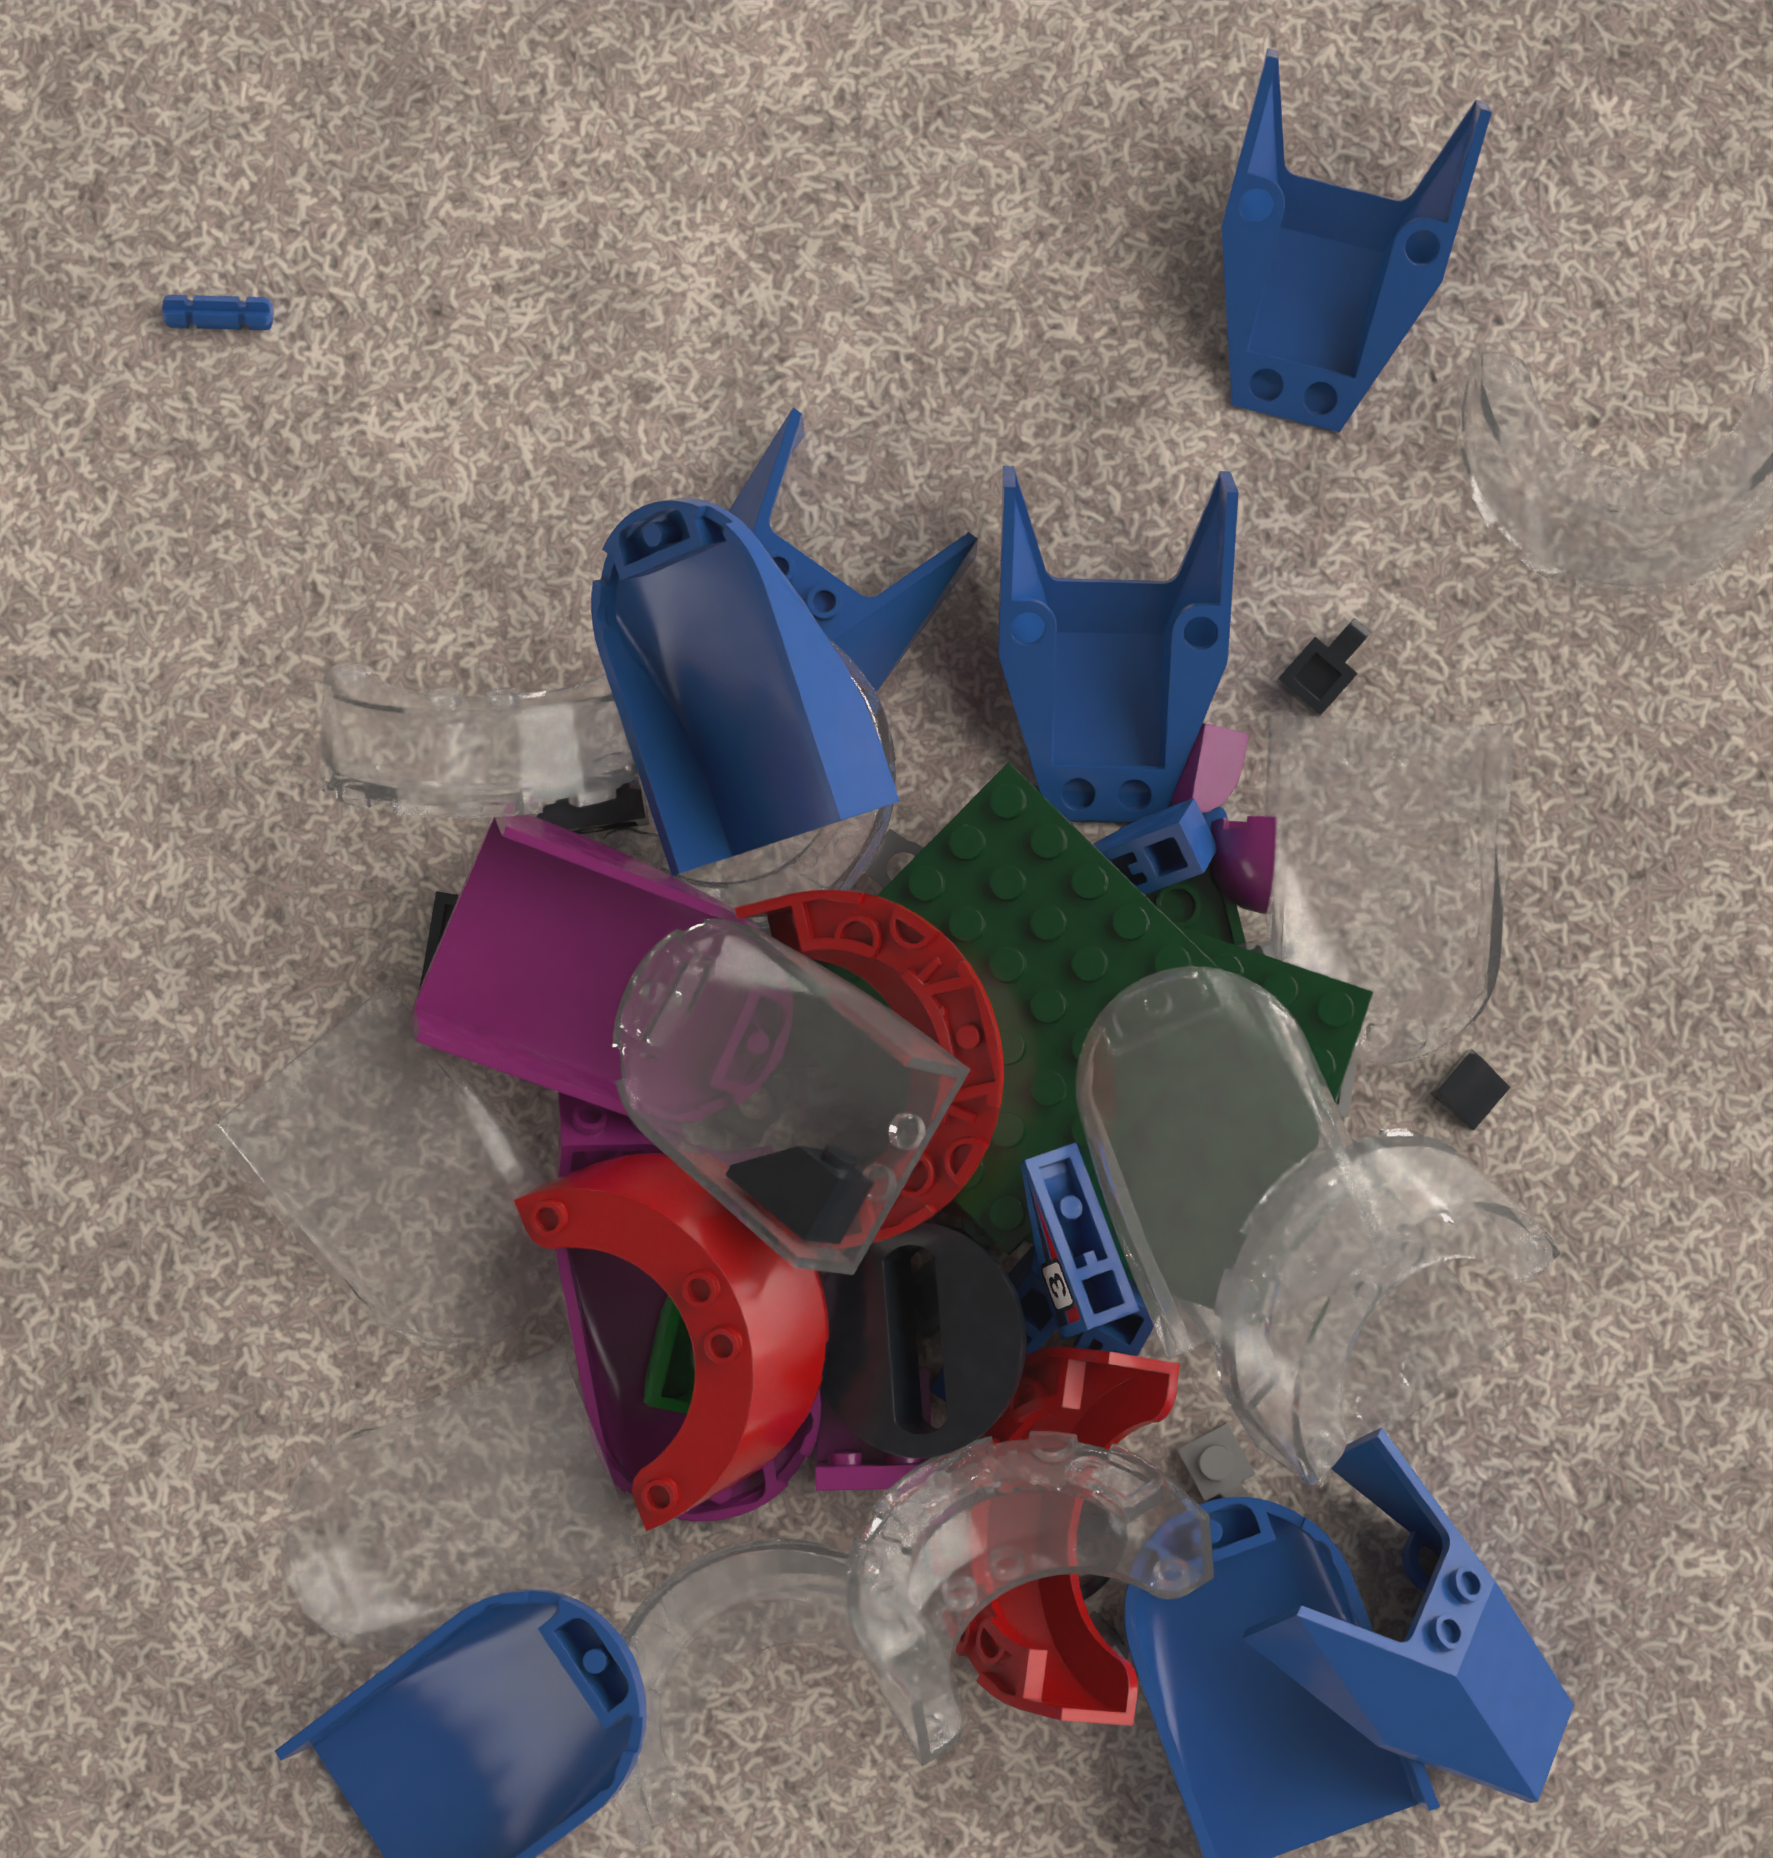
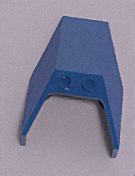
(1326, 272)
(868, 629)
(1111, 669)
(1466, 1679)

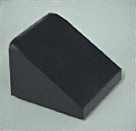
(1470, 1089)

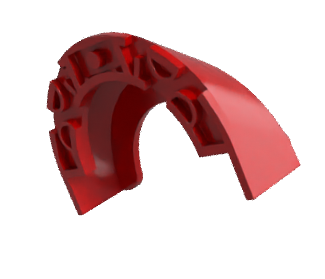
(934, 991)
(748, 1313)
(1037, 1639)

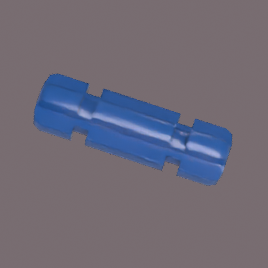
(217, 312)

